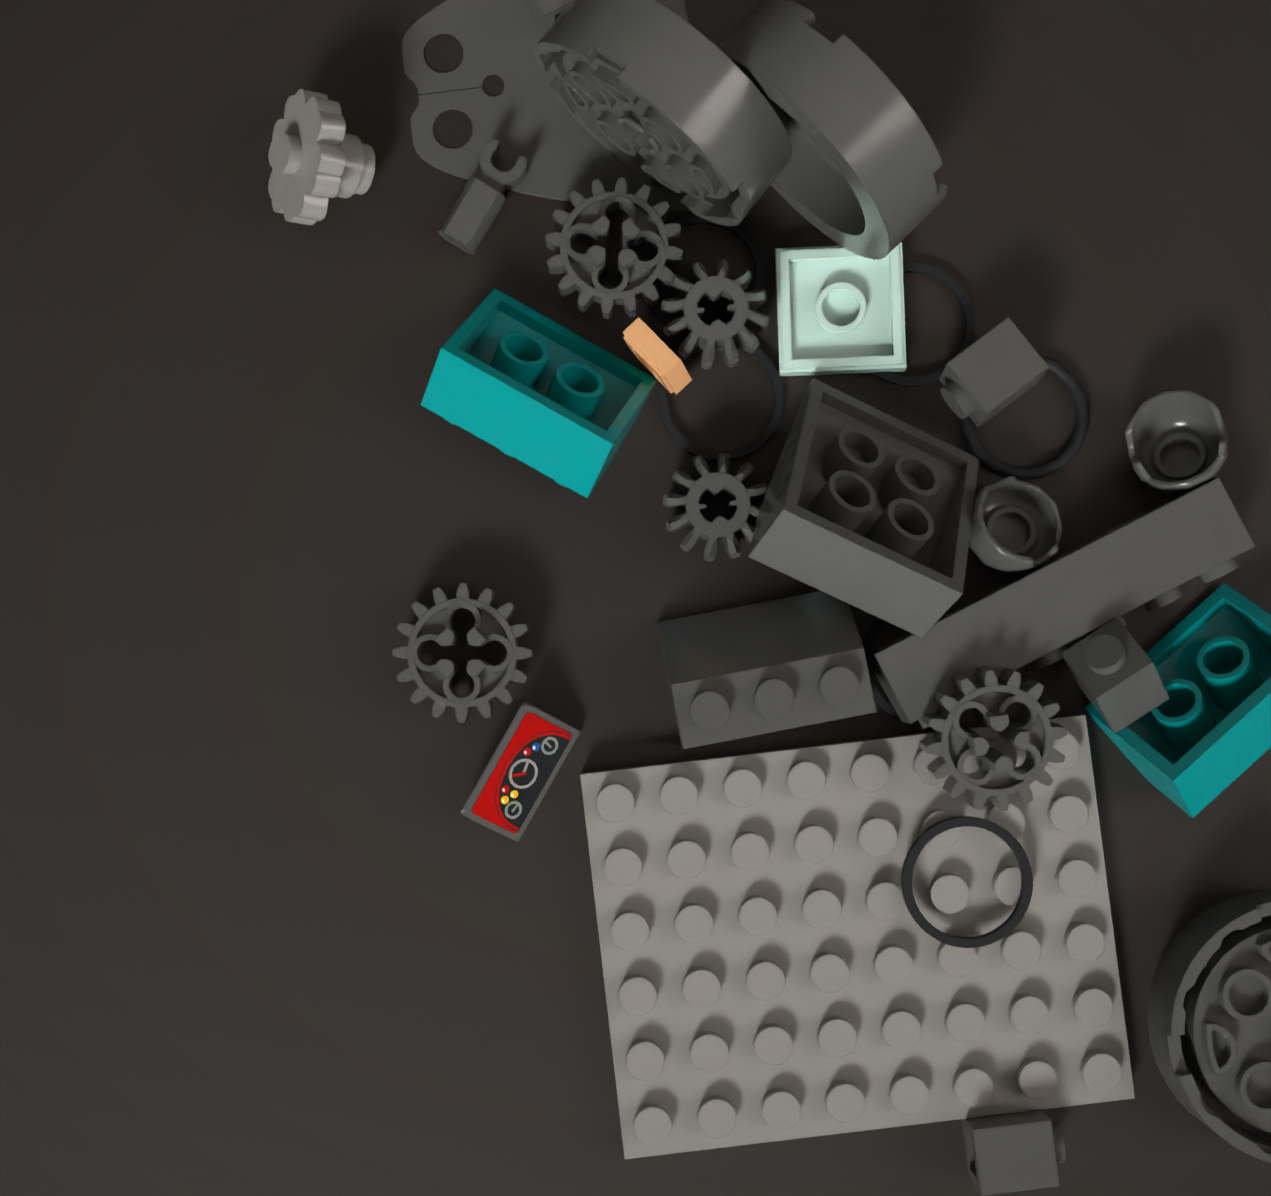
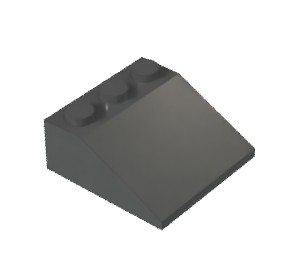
(869, 511)

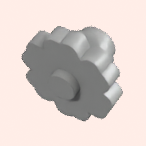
(315, 159)

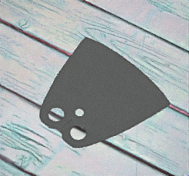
(524, 118)

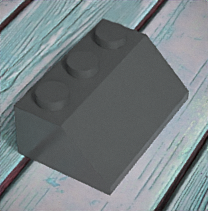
(765, 668)

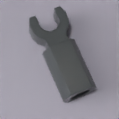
(481, 201)

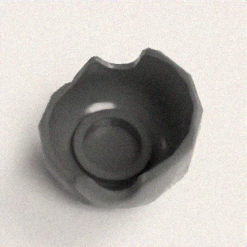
(1176, 441)
(1014, 526)

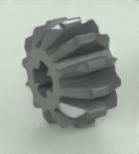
(710, 293)
(712, 486)

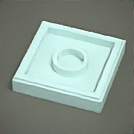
(839, 311)

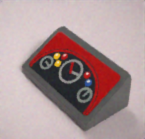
(520, 771)

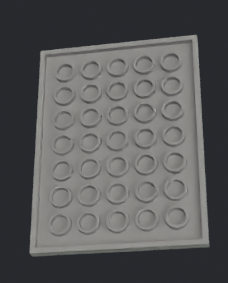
(787, 990)

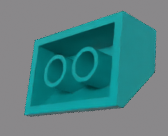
(537, 391)
(1217, 706)

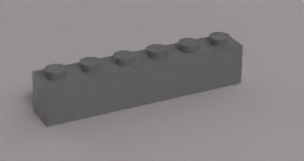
(1066, 599)

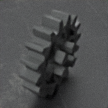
(591, 221)
(437, 679)
(996, 773)

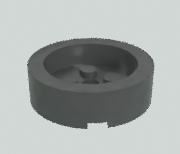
(666, 103)
(857, 144)
(1215, 1020)

